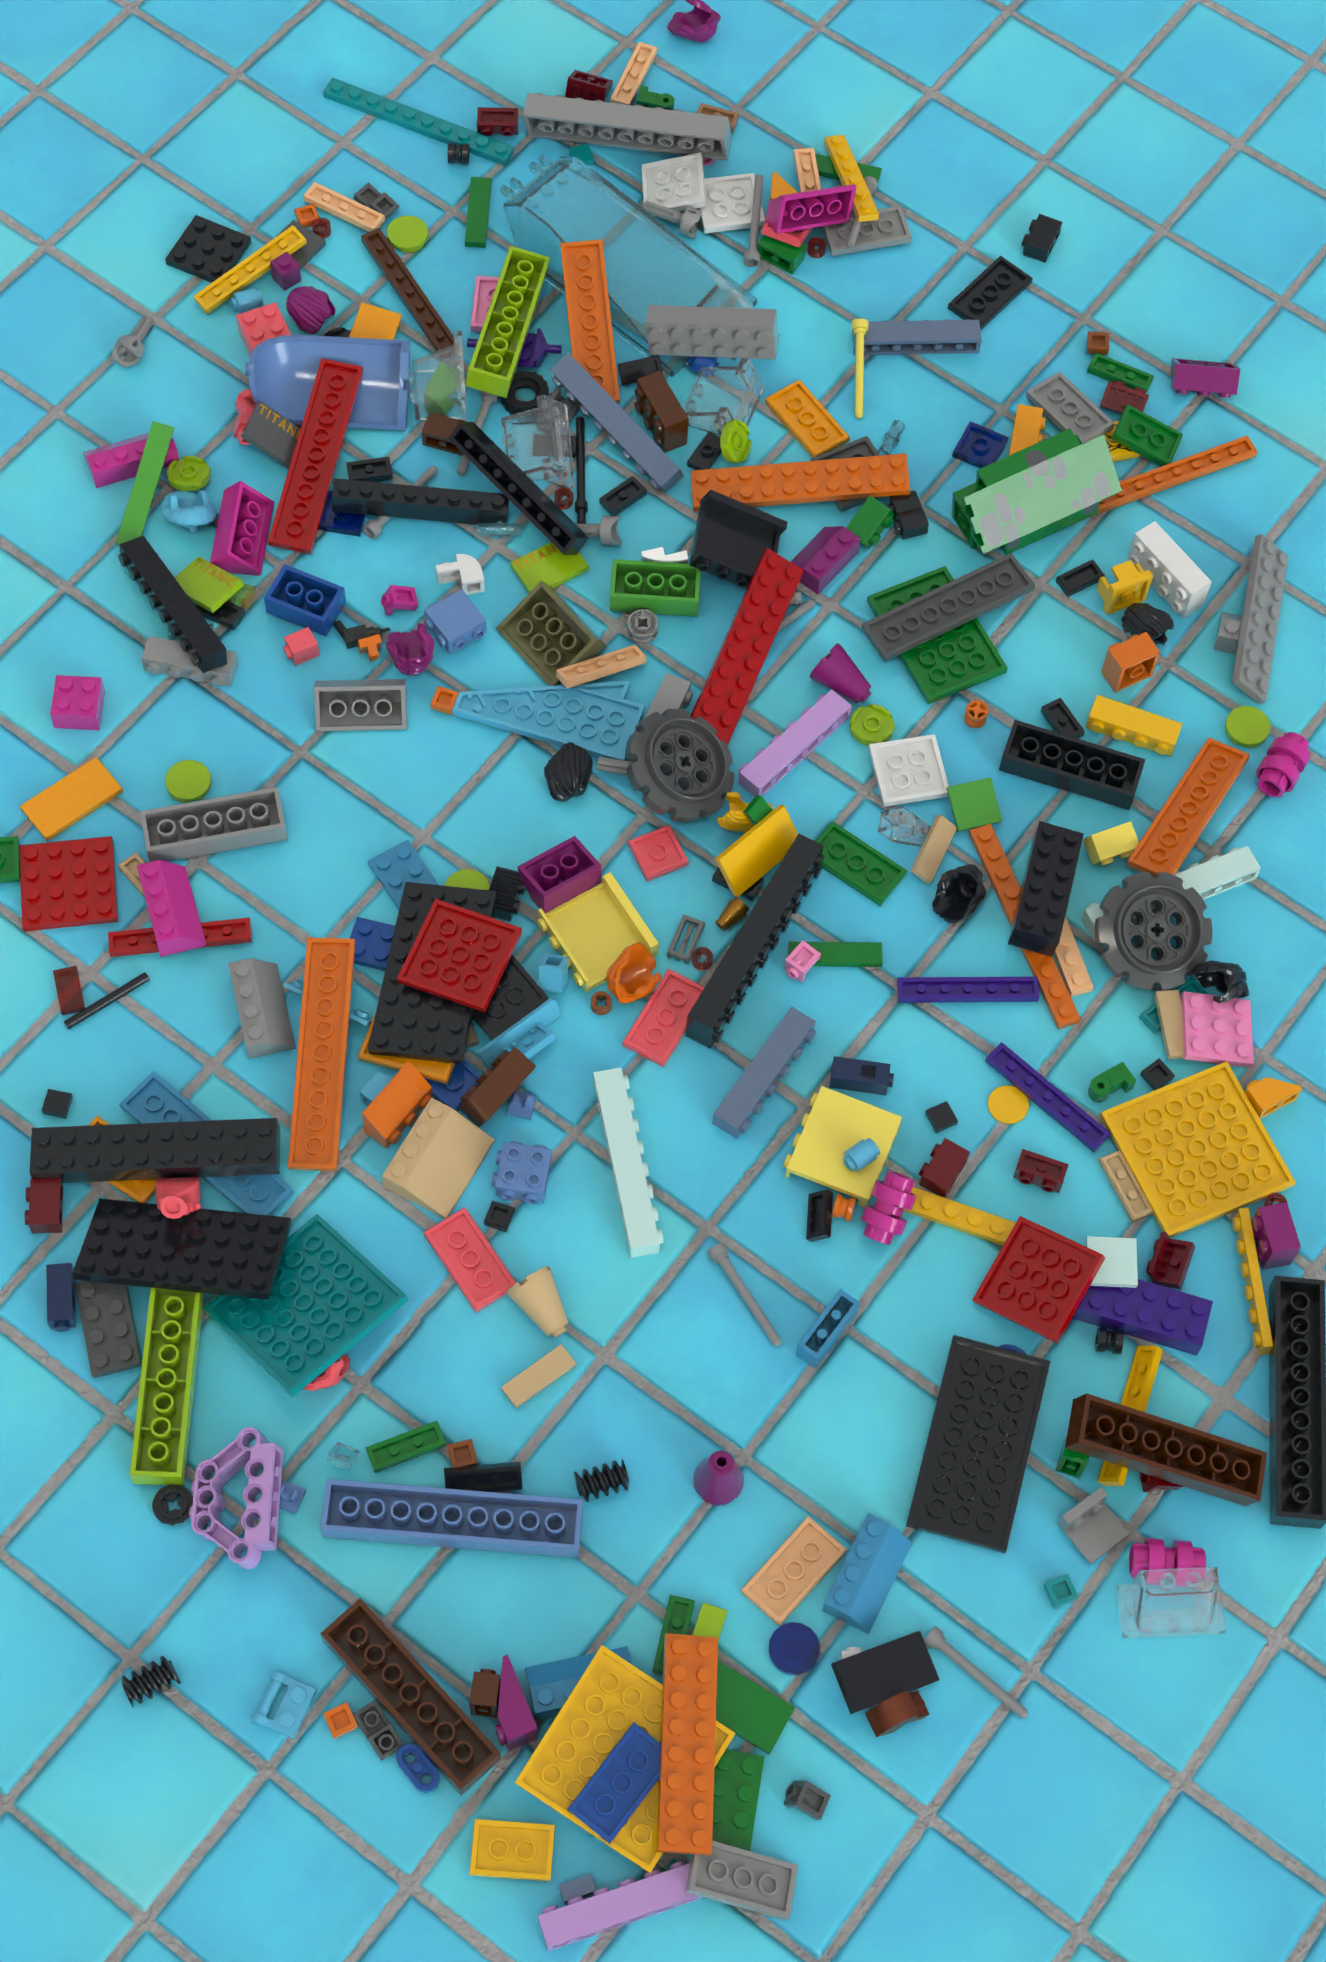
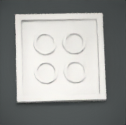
(675, 182)
(729, 203)
(908, 770)

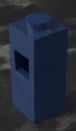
(860, 1075)
(61, 1297)

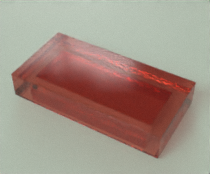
(69, 990)

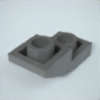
(378, 1730)

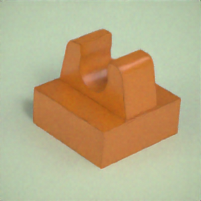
(370, 646)

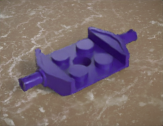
(533, 351)

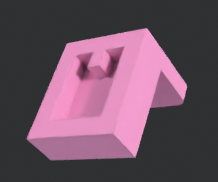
(801, 961)

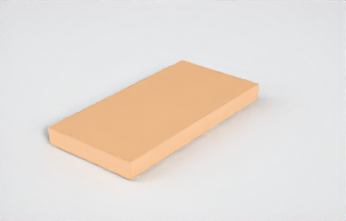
(793, 1571)

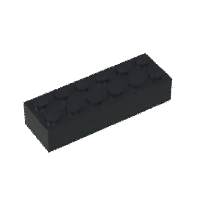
(1072, 764)
(1046, 889)

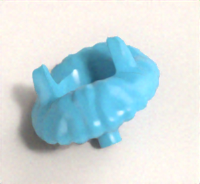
(188, 509)

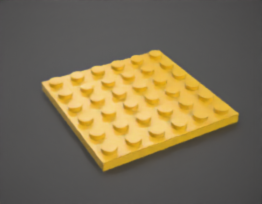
(1197, 1149)
(584, 1733)

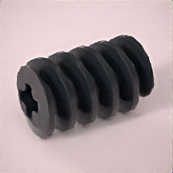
(602, 1480)
(150, 1680)

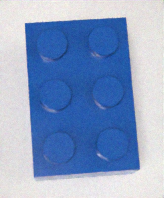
(305, 600)

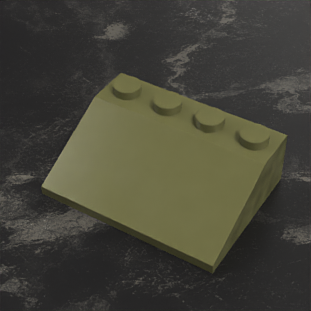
(549, 633)

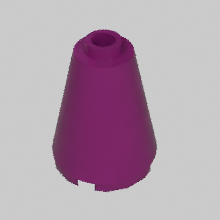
(841, 675)
(718, 1478)

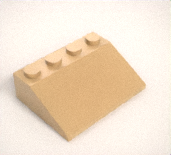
(437, 1159)

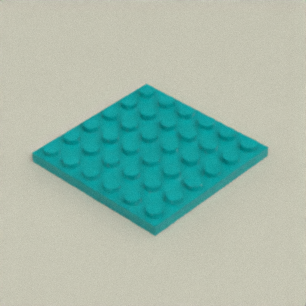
(316, 1311)

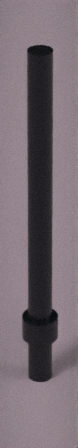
(581, 504)

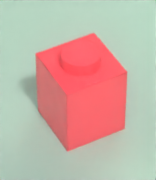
(301, 646)

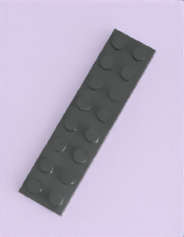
(947, 607)

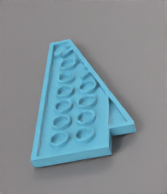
(586, 715)

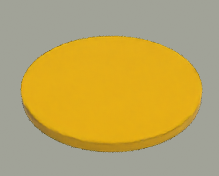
(1008, 1104)

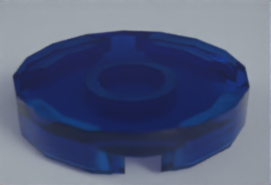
(794, 1648)

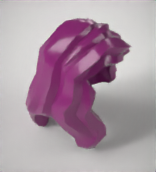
(697, 24)
(309, 308)
(411, 650)

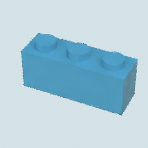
(827, 1328)

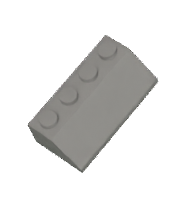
(360, 705)
(261, 1007)

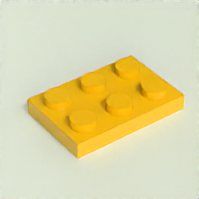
(512, 1850)

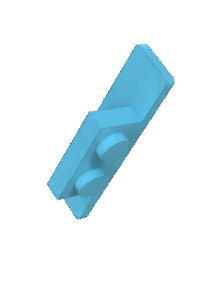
(527, 1034)

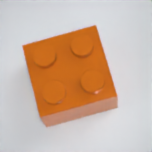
(1130, 661)

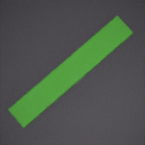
(145, 482)

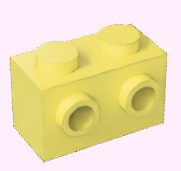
(1111, 843)

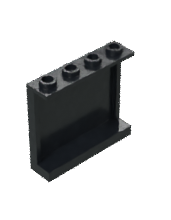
(732, 538)

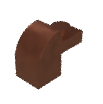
(896, 1712)

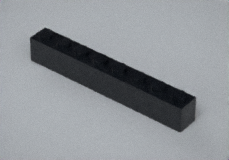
(518, 488)
(418, 502)
(172, 604)

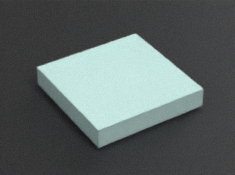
(1119, 1264)

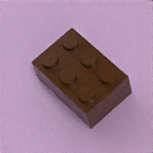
(661, 412)
(495, 1085)

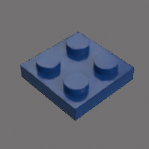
(372, 943)

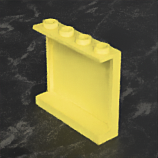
(595, 931)
(833, 1128)

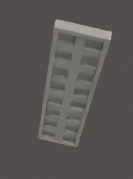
(1260, 619)

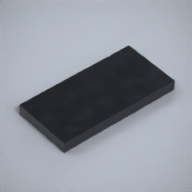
(990, 292)
(884, 1672)

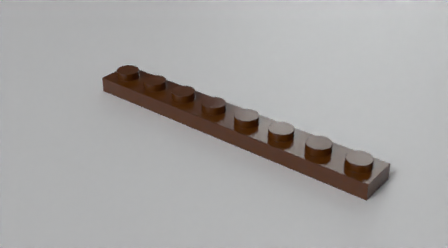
(408, 289)

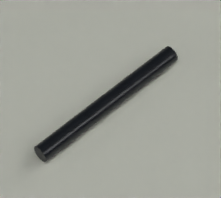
(107, 1000)

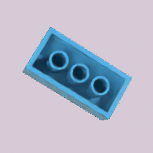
(867, 1574)
(554, 1681)

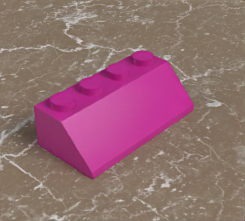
(811, 209)
(121, 460)
(242, 530)
(171, 907)

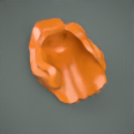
(631, 974)

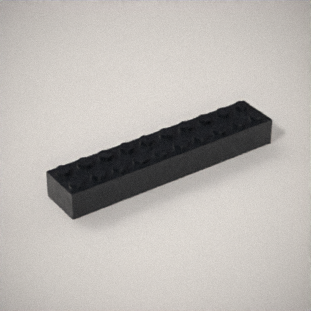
(754, 941)
(156, 1150)
(1297, 1402)

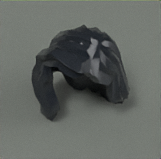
(1145, 618)
(568, 772)
(959, 893)
(1227, 978)

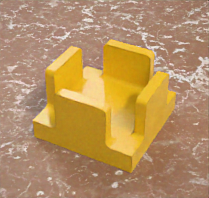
(1130, 589)

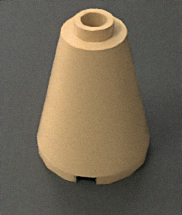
(541, 1301)

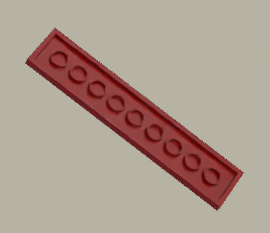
(315, 456)
(747, 643)

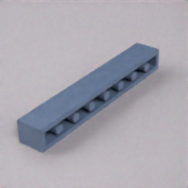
(616, 423)

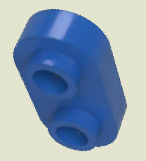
(418, 1768)

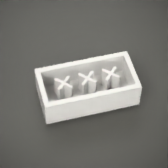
(1172, 570)

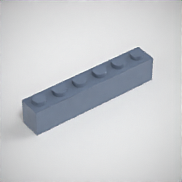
(921, 337)
(764, 1072)

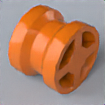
(980, 712)
(843, 1207)

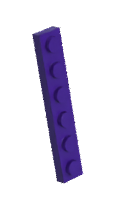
(967, 989)
(1047, 1097)

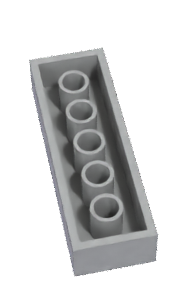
(712, 332)
(213, 825)

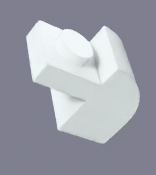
(465, 570)

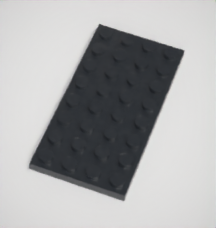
(411, 1020)
(191, 1253)
(978, 1444)

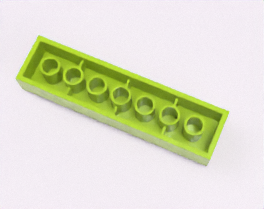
(507, 322)
(166, 1387)

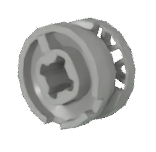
(642, 626)

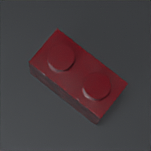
(943, 1168)
(45, 1205)

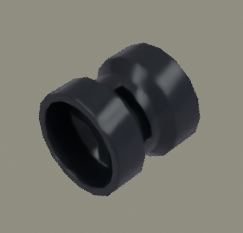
(453, 153)
(1109, 1340)

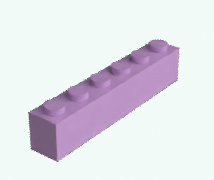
(794, 744)
(615, 1907)

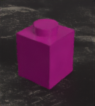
(285, 271)

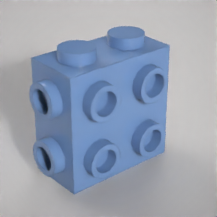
(455, 621)
(522, 1172)

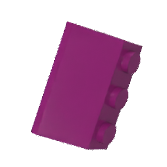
(1204, 377)
(826, 556)
(560, 874)

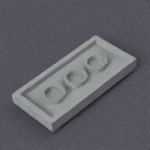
(886, 231)
(1069, 408)
(744, 1880)

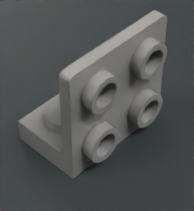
(1092, 1526)

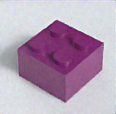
(1275, 1236)

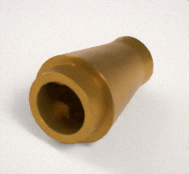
(732, 913)

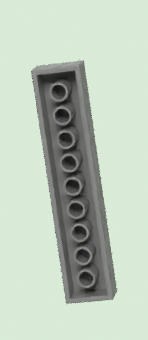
(627, 126)

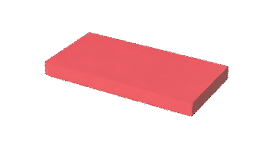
(663, 1018)
(470, 1259)

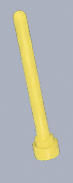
(859, 327)

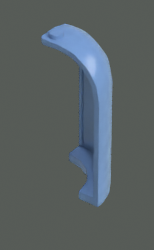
(286, 368)

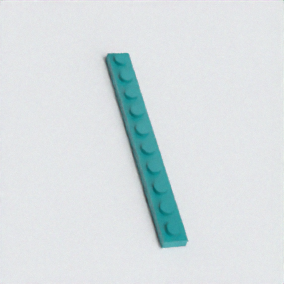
(417, 121)

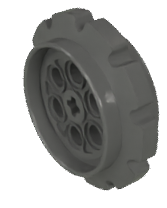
(679, 765)
(1116, 930)

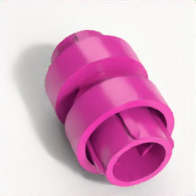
(1283, 764)
(885, 1217)
(1155, 1556)

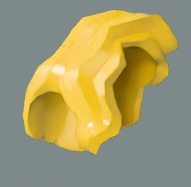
(735, 818)

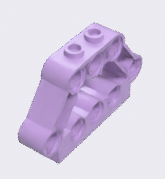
(227, 1464)

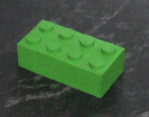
(654, 587)

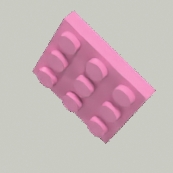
(1217, 1030)

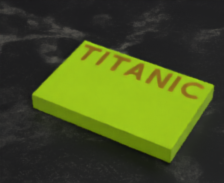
(549, 566)
(208, 584)

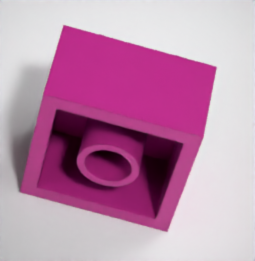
(77, 702)

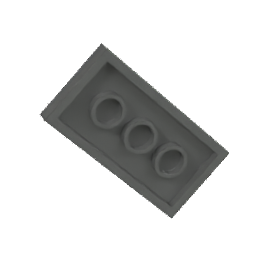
(108, 1327)

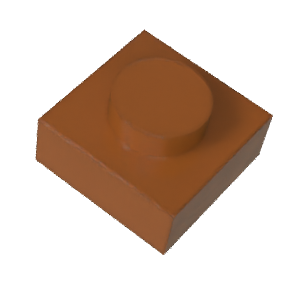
(1097, 343)
(462, 1454)

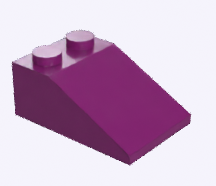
(515, 1720)

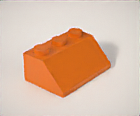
(396, 1106)

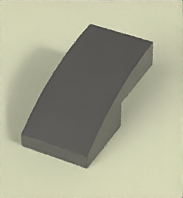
(373, 199)

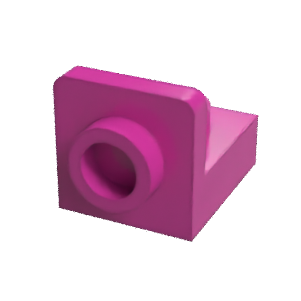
(399, 598)

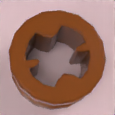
(601, 996)

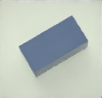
(580, 1887)

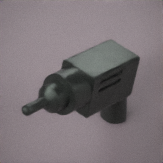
(356, 633)

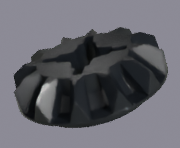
(171, 1493)

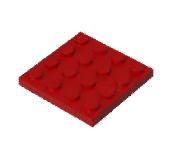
(68, 883)
(459, 955)
(1038, 1279)

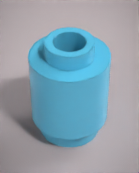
(246, 300)
(860, 1155)

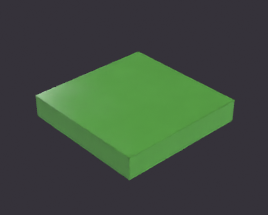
(974, 804)

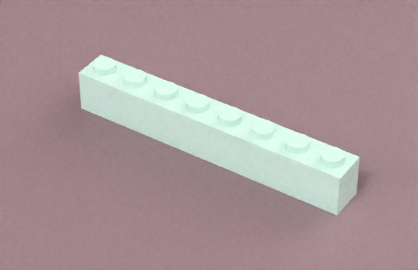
(1208, 879)
(626, 1162)

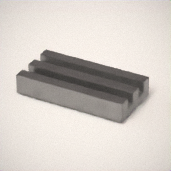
(679, 955)

